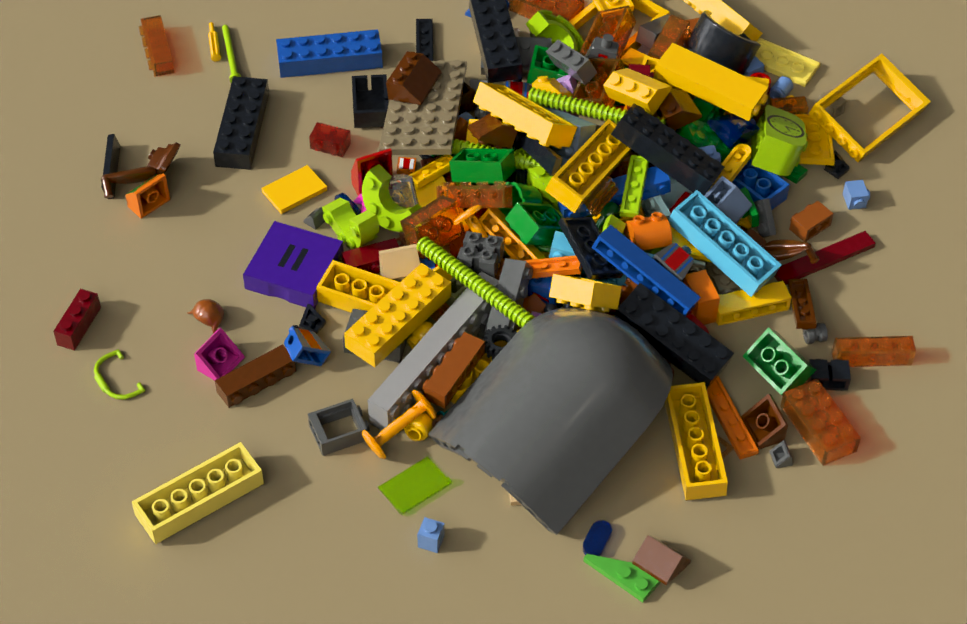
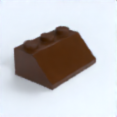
(412, 79)

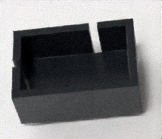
(369, 105)

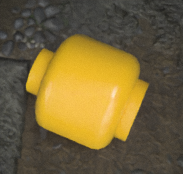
(419, 428)

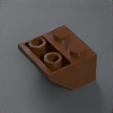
(493, 131)

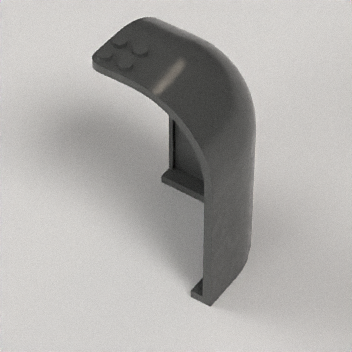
(558, 409)

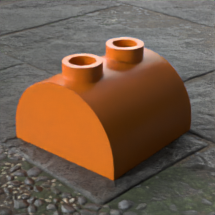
(649, 231)

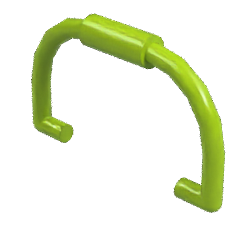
(104, 386)

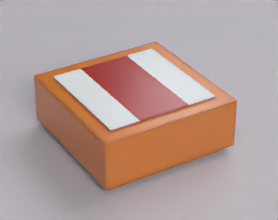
(406, 165)

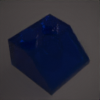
(733, 129)

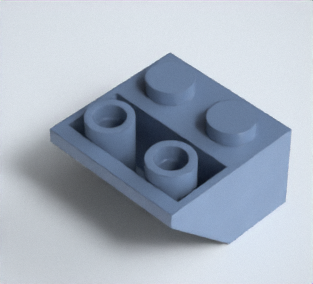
(728, 199)

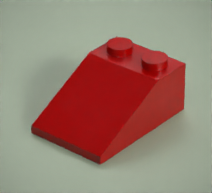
(365, 163)

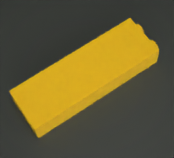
(711, 82)

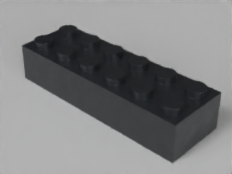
(496, 40)
(241, 123)
(667, 150)
(675, 335)

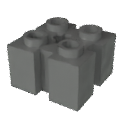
(482, 253)

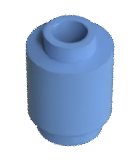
(781, 87)

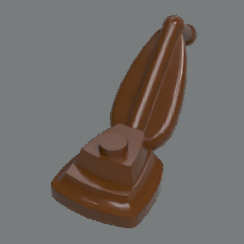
(158, 164)
(782, 248)

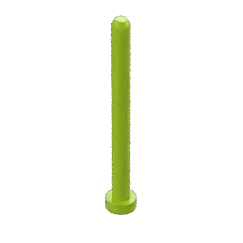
(230, 53)

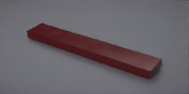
(827, 257)

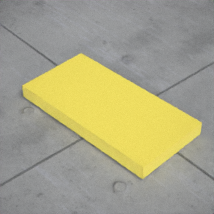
(786, 62)

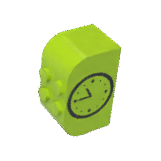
(778, 141)

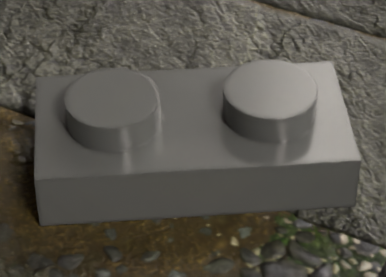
(766, 223)

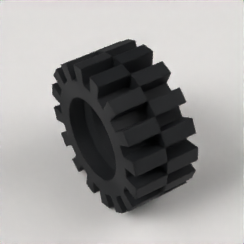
(495, 335)

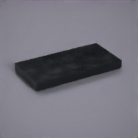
(581, 235)

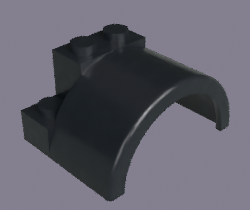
(721, 45)

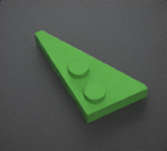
(624, 575)

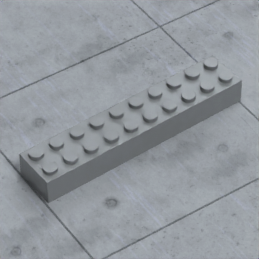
(395, 392)

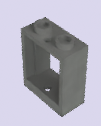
(333, 413)

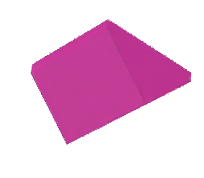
(217, 356)

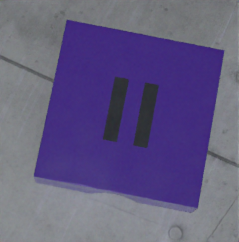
(291, 264)

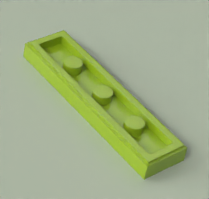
(634, 186)

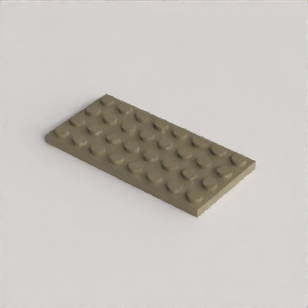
(428, 126)

